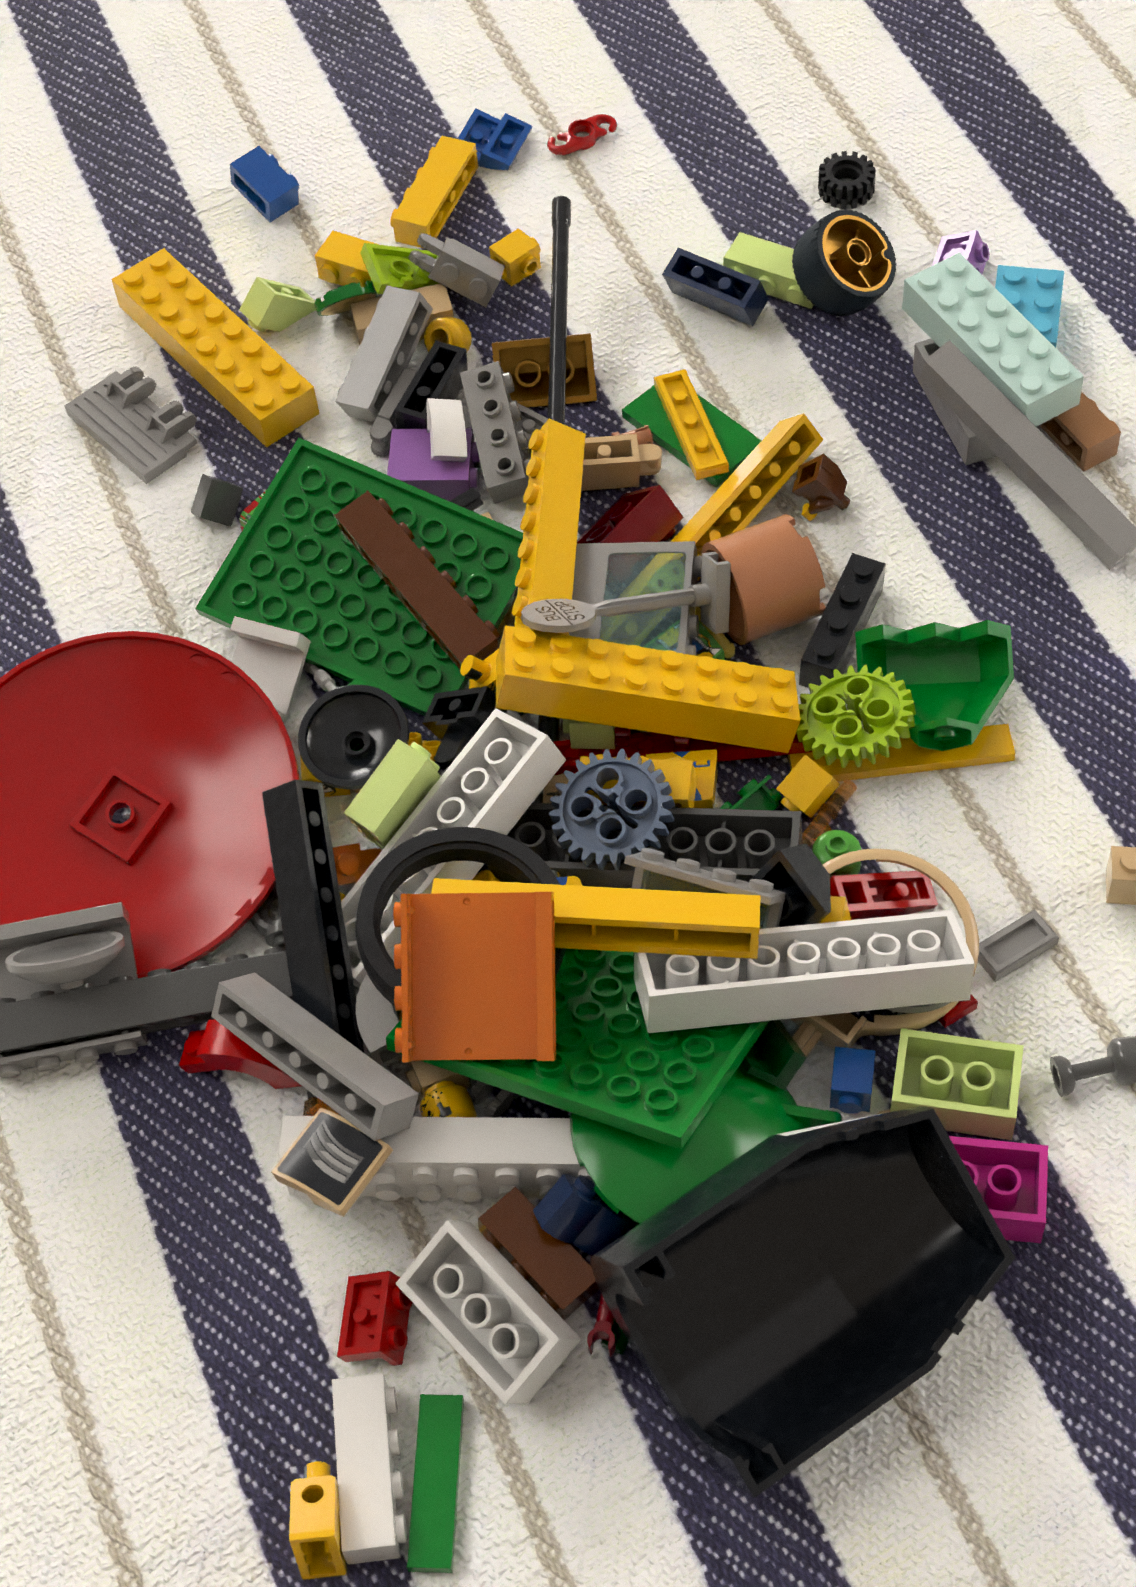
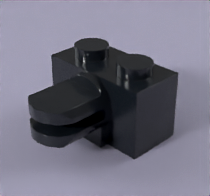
(456, 719)

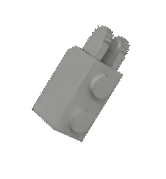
(459, 268)

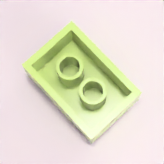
(963, 1078)

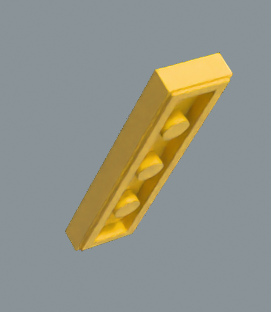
(691, 424)

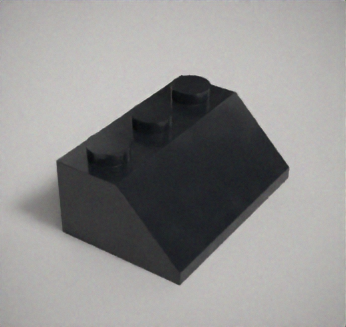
(803, 880)

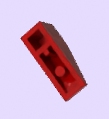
(884, 893)

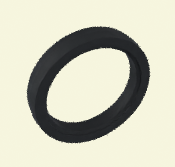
(425, 851)

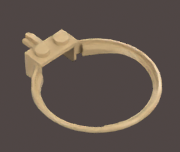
(845, 1028)

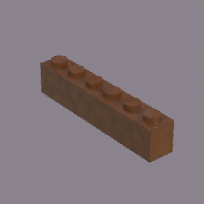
(416, 581)

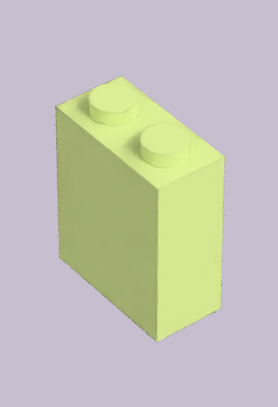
(393, 792)

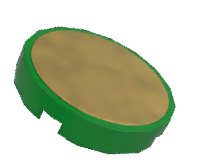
(339, 299)

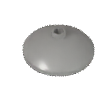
(66, 958)

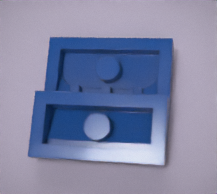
(495, 139)

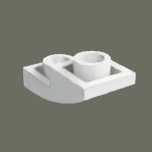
(446, 429)

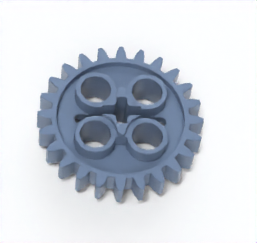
(634, 784)

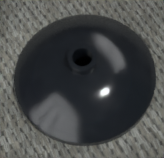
(340, 722)

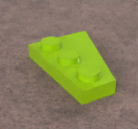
(393, 268)

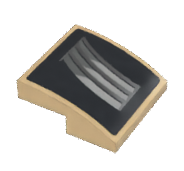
(331, 1162)

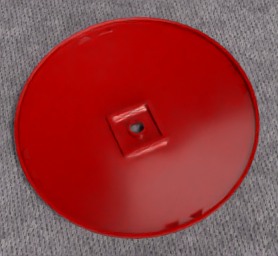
(148, 731)

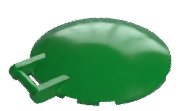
(647, 1176)

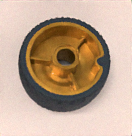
(844, 262)

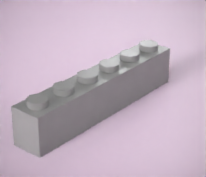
(315, 1056)

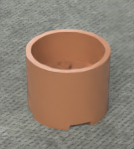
(771, 578)

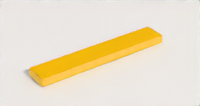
(991, 746)

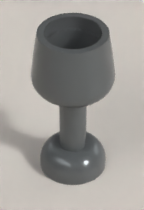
(1119, 1062)

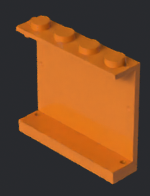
(476, 976)

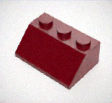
(636, 517)

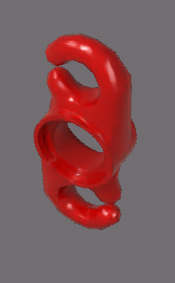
(576, 143)

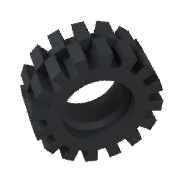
(846, 191)

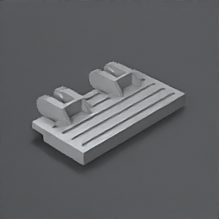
(132, 425)

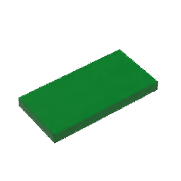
(732, 437)

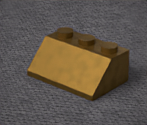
(529, 369)

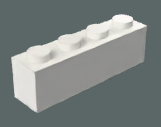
(366, 1469)

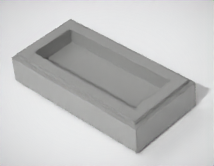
(1016, 945)

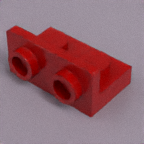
(374, 1319)

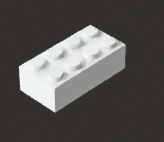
(488, 1312)

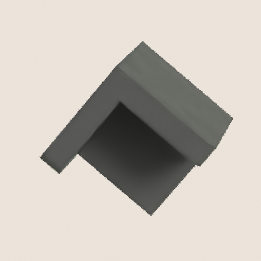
(216, 500)

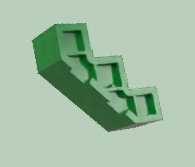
(951, 674)

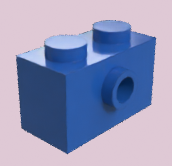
(264, 183)

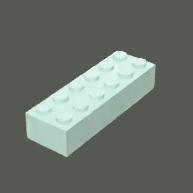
(964, 307)

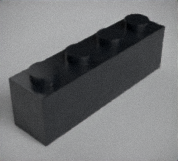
(844, 615)

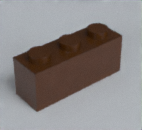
(542, 1260)

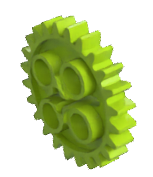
(838, 733)

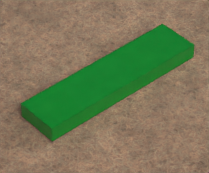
(436, 1484)

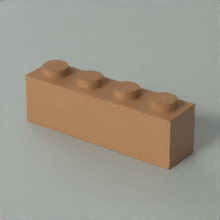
(1084, 434)

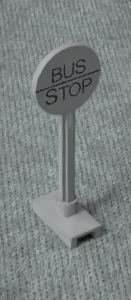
(574, 615)

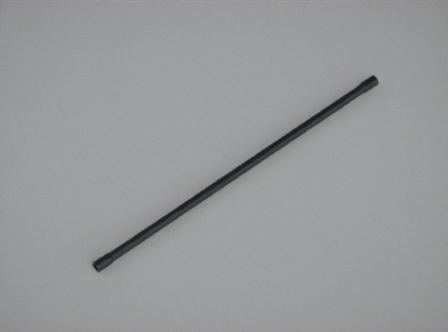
(557, 357)

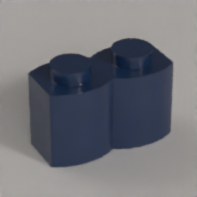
(579, 1215)

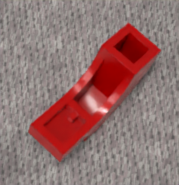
(222, 1050)

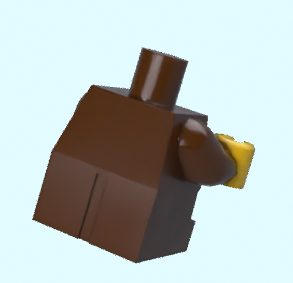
(822, 485)

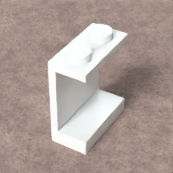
(271, 659)

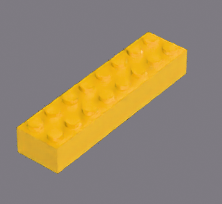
(216, 347)
(646, 689)

